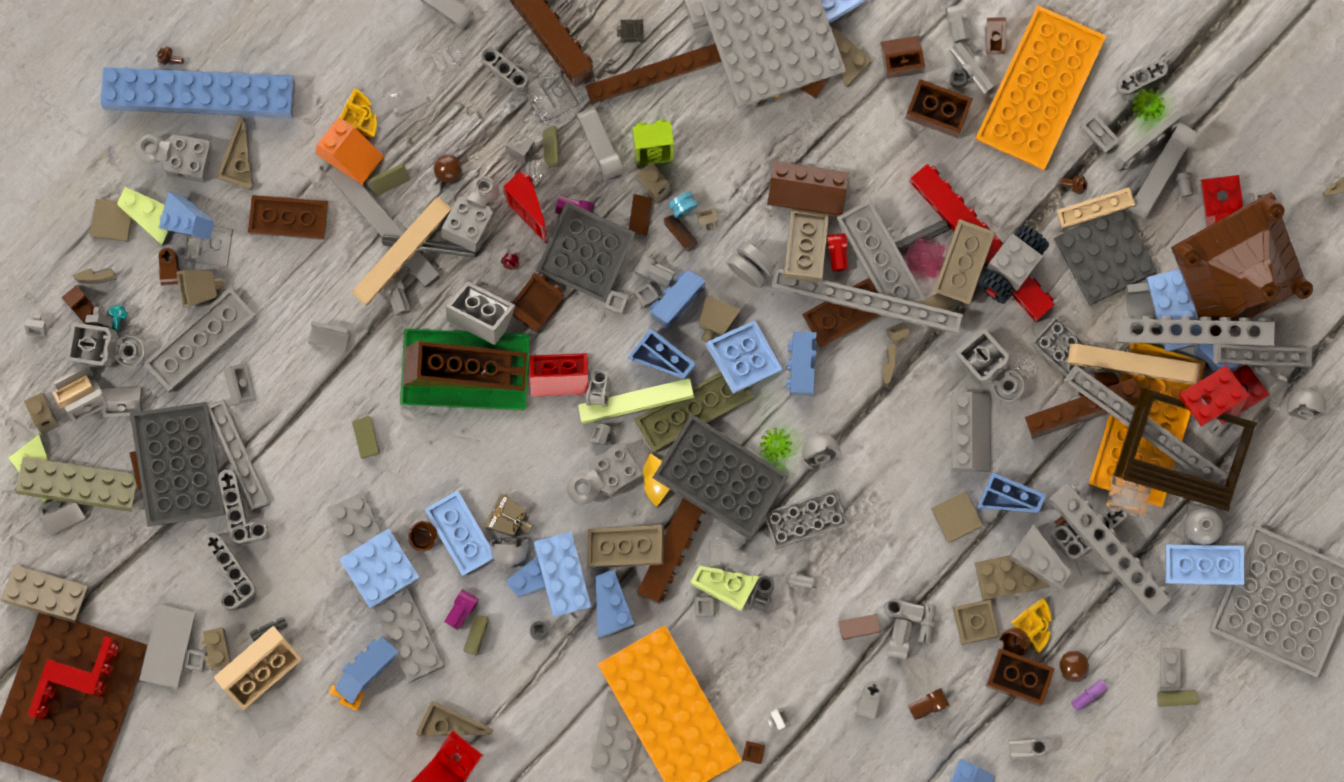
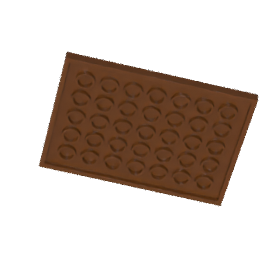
(79, 727)

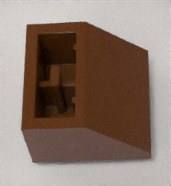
(902, 57)

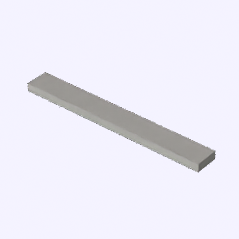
(381, 222)

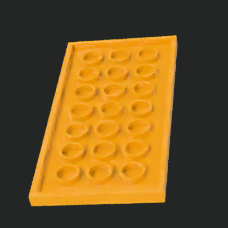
(1040, 88)
(1166, 415)
(669, 709)

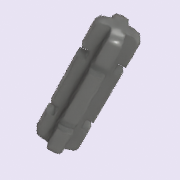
(280, 623)

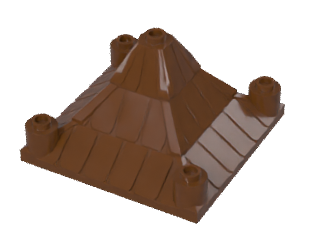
(1241, 264)

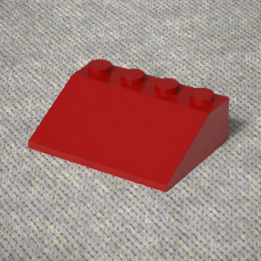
(523, 200)

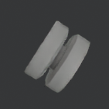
(750, 264)

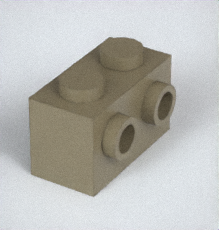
(217, 648)

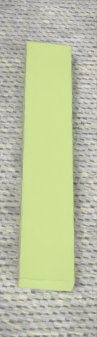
(638, 401)

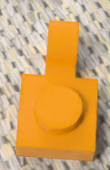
(355, 705)

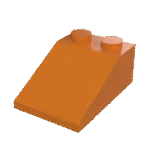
(349, 151)

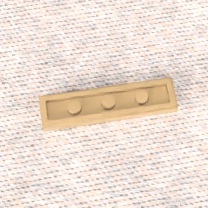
(1096, 208)

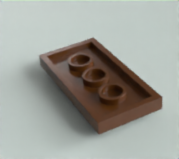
(288, 217)
(834, 320)

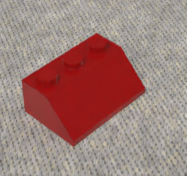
(559, 374)

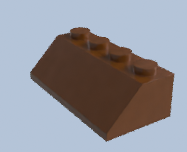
(808, 188)

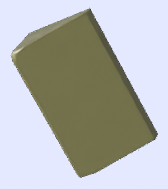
(550, 146)
(389, 179)
(365, 437)
(476, 635)
(1177, 698)

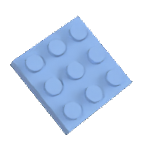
(743, 356)
(379, 568)

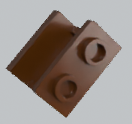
(537, 302)

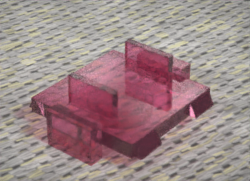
(925, 257)

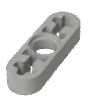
(1156, 76)

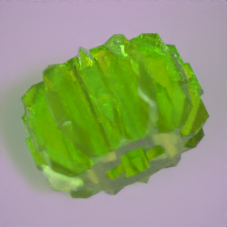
(1149, 97)
(769, 441)

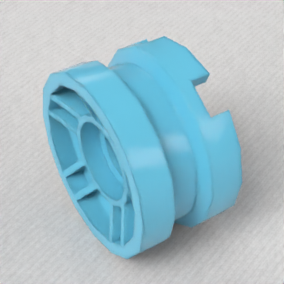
(683, 204)

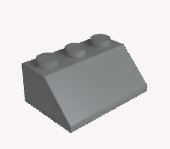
(480, 312)

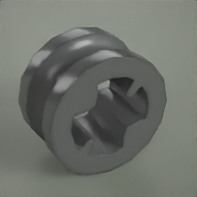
(958, 72)
(544, 630)

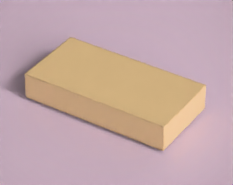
(73, 391)

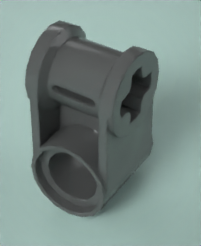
(761, 596)

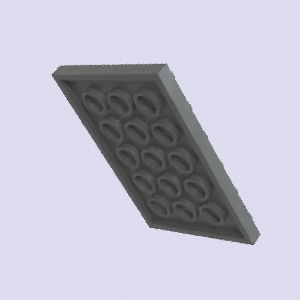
(177, 464)
(720, 476)

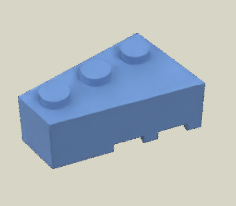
(185, 218)
(662, 355)
(801, 363)
(1009, 495)
(527, 580)
(612, 608)
(365, 668)

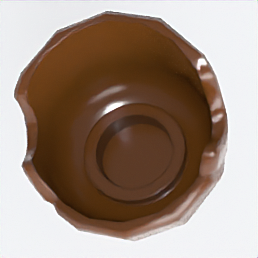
(447, 169)
(422, 536)
(1015, 641)
(1074, 666)

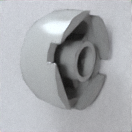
(1306, 404)
(821, 451)
(1203, 526)
(509, 551)

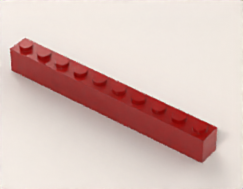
(951, 209)

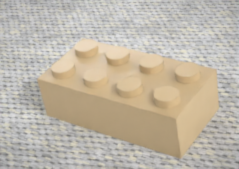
(258, 668)

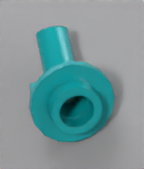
(117, 313)

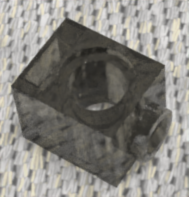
(631, 31)

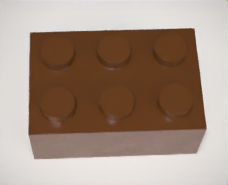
(938, 108)
(1019, 677)

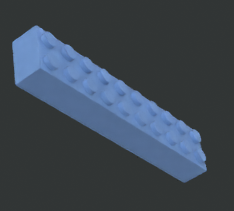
(197, 92)

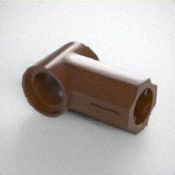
(931, 703)

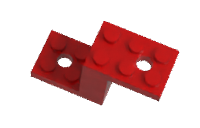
(1215, 209)
(1223, 394)
(73, 678)
(447, 765)

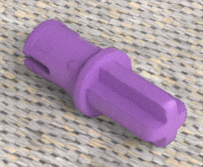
(1089, 695)

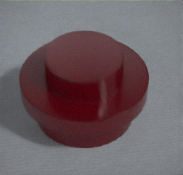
(510, 261)

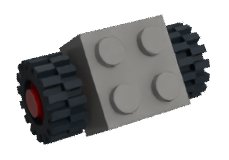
(1013, 264)

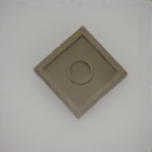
(110, 221)
(957, 517)
(976, 622)

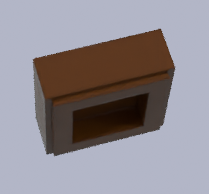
(753, 752)

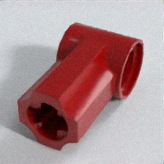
(838, 256)

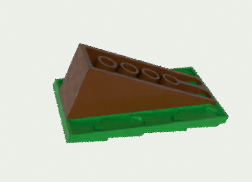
(464, 370)

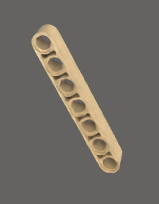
(402, 251)
(1134, 364)

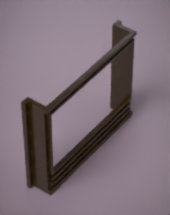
(1169, 480)

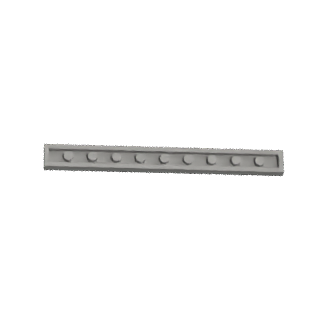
(870, 302)
(1153, 432)

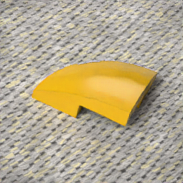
(358, 113)
(654, 490)
(1035, 623)

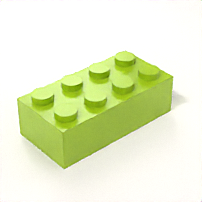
(653, 143)

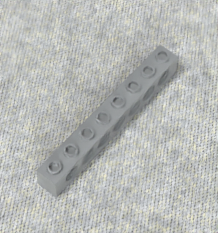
(1265, 338)
(1061, 502)

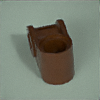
(168, 269)

